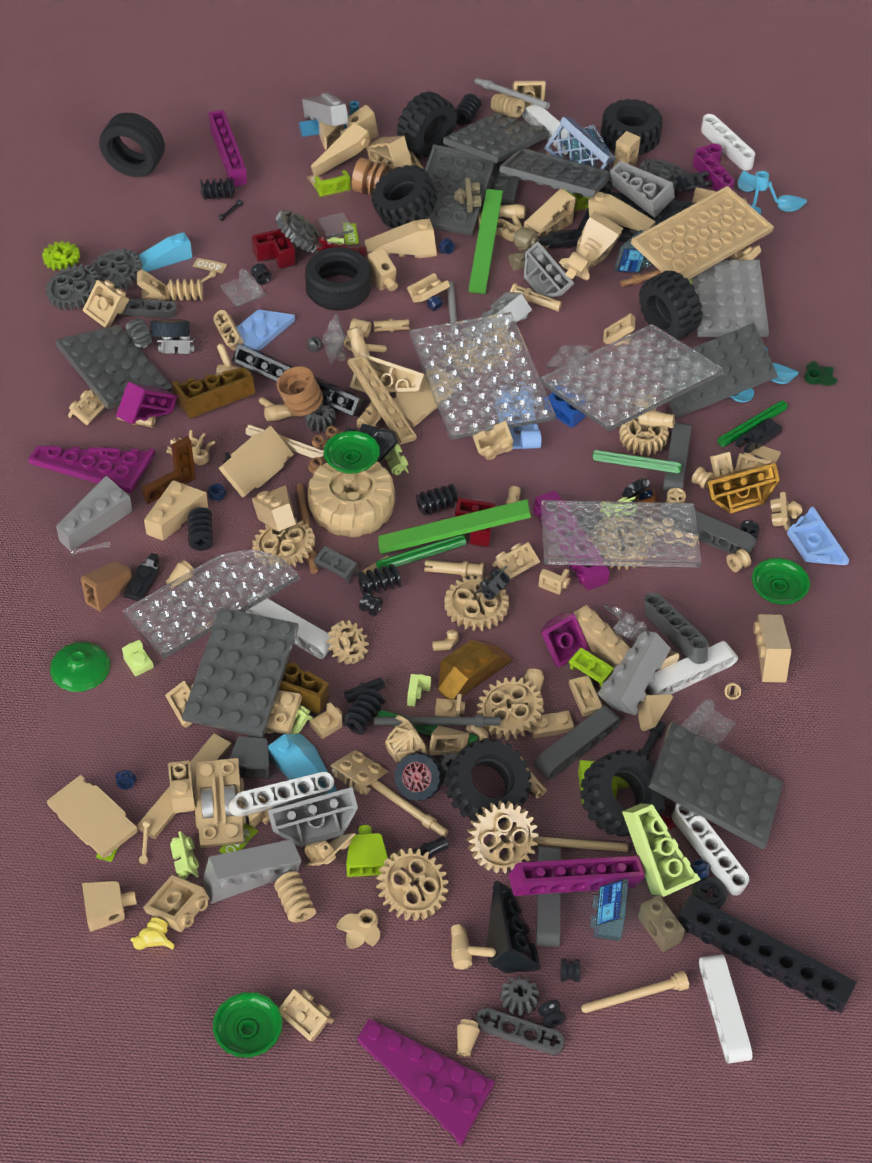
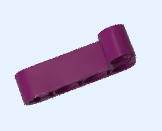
(708, 159)

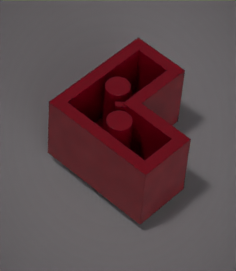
(274, 245)
(467, 506)

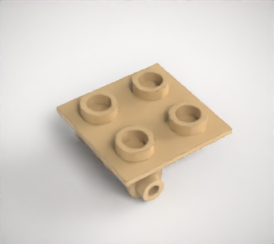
(357, 771)
(325, 852)

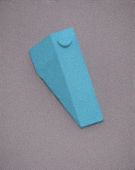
(167, 252)

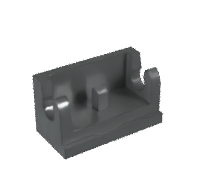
(337, 564)

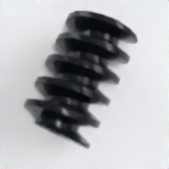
(467, 109)
(217, 188)
(436, 498)
(200, 528)
(379, 578)
(363, 710)

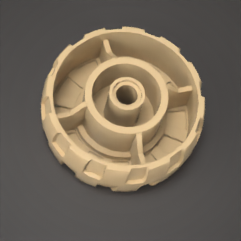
(351, 502)

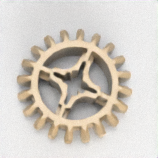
(643, 438)

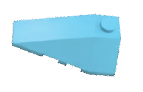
(297, 758)

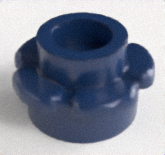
(446, 246)
(434, 302)
(216, 492)
(125, 779)
(701, 868)

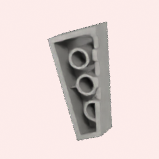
(326, 109)
(642, 187)
(94, 514)
(634, 673)
(248, 869)

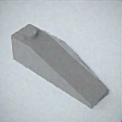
(512, 303)

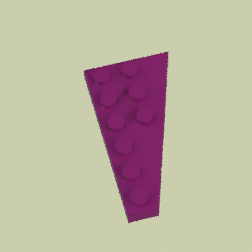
(122, 467)
(436, 1082)

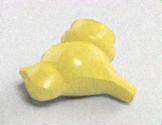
(153, 935)

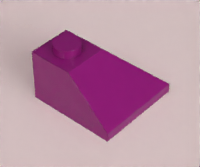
(563, 638)

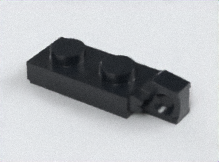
(560, 238)
(143, 579)

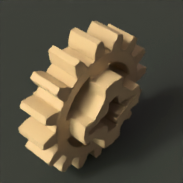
(347, 642)

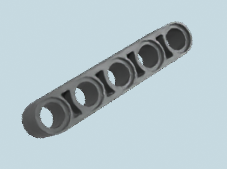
(677, 453)
(723, 535)
(676, 628)
(577, 742)
(548, 906)

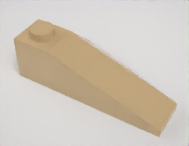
(345, 147)
(619, 212)
(409, 239)
(393, 376)

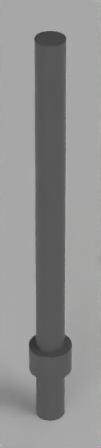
(478, 720)

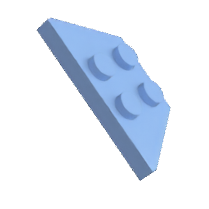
(263, 327)
(816, 541)

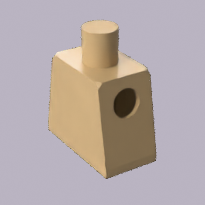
(366, 119)
(382, 270)
(105, 903)

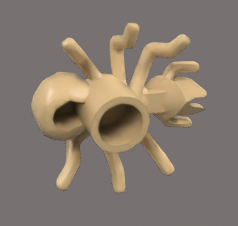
(199, 455)

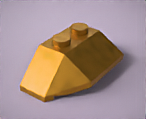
(743, 487)
(470, 667)

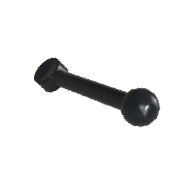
(222, 217)

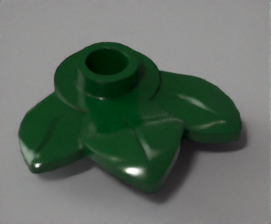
(819, 375)

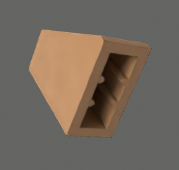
(105, 584)

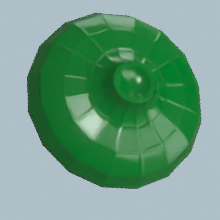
(351, 452)
(780, 581)
(80, 666)
(247, 1024)

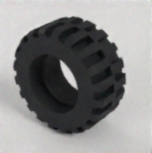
(635, 117)
(426, 122)
(402, 182)
(671, 304)
(496, 756)
(598, 789)

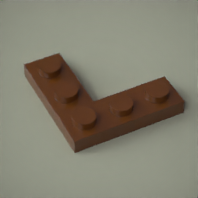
(183, 471)

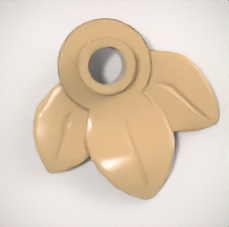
(358, 931)

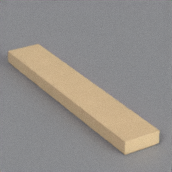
(381, 399)
(162, 810)

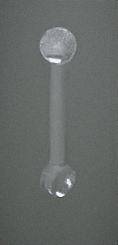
(73, 551)

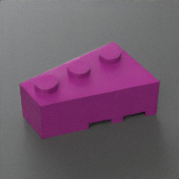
(144, 401)

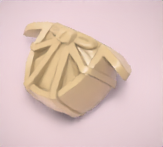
(404, 740)

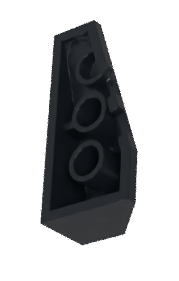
(508, 934)

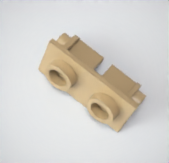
(370, 419)

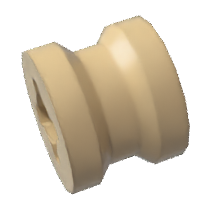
(701, 477)
(676, 495)
(738, 560)

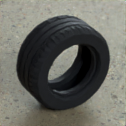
(143, 133)
(338, 262)

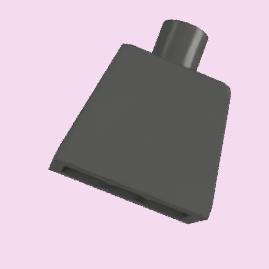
(252, 756)

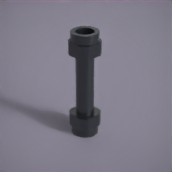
(655, 733)

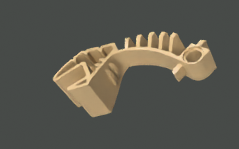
(592, 246)

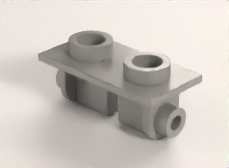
(168, 345)

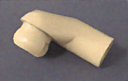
(479, 731)

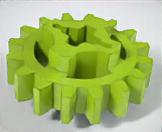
(61, 255)

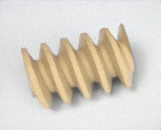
(508, 105)
(184, 290)
(294, 898)

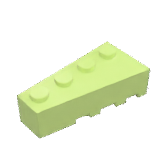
(659, 854)

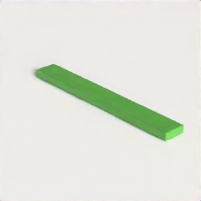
(485, 241)
(454, 526)

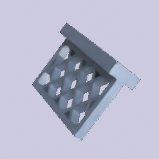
(584, 139)

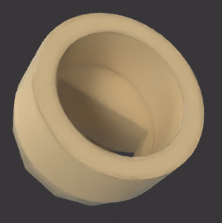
(737, 691)

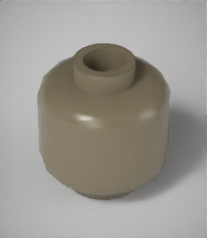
(525, 238)

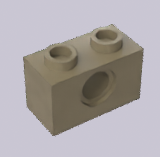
(661, 923)

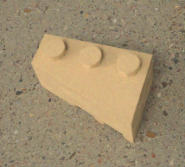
(390, 151)
(553, 215)
(275, 508)
(173, 509)
(773, 647)

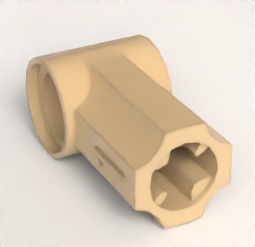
(364, 327)

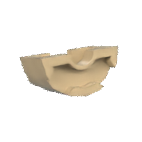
(494, 441)

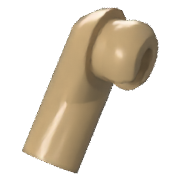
(448, 643)

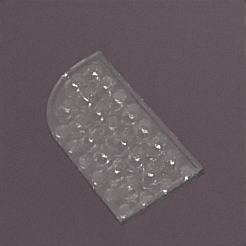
(191, 603)

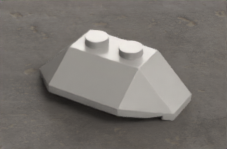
(544, 273)
(315, 818)

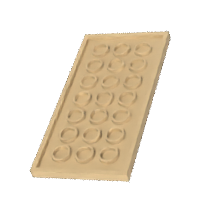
(702, 234)

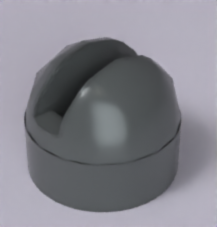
(311, 344)

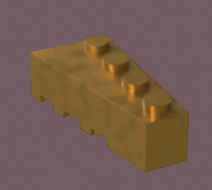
(213, 391)
(312, 688)

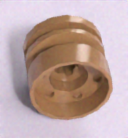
(367, 175)
(300, 391)

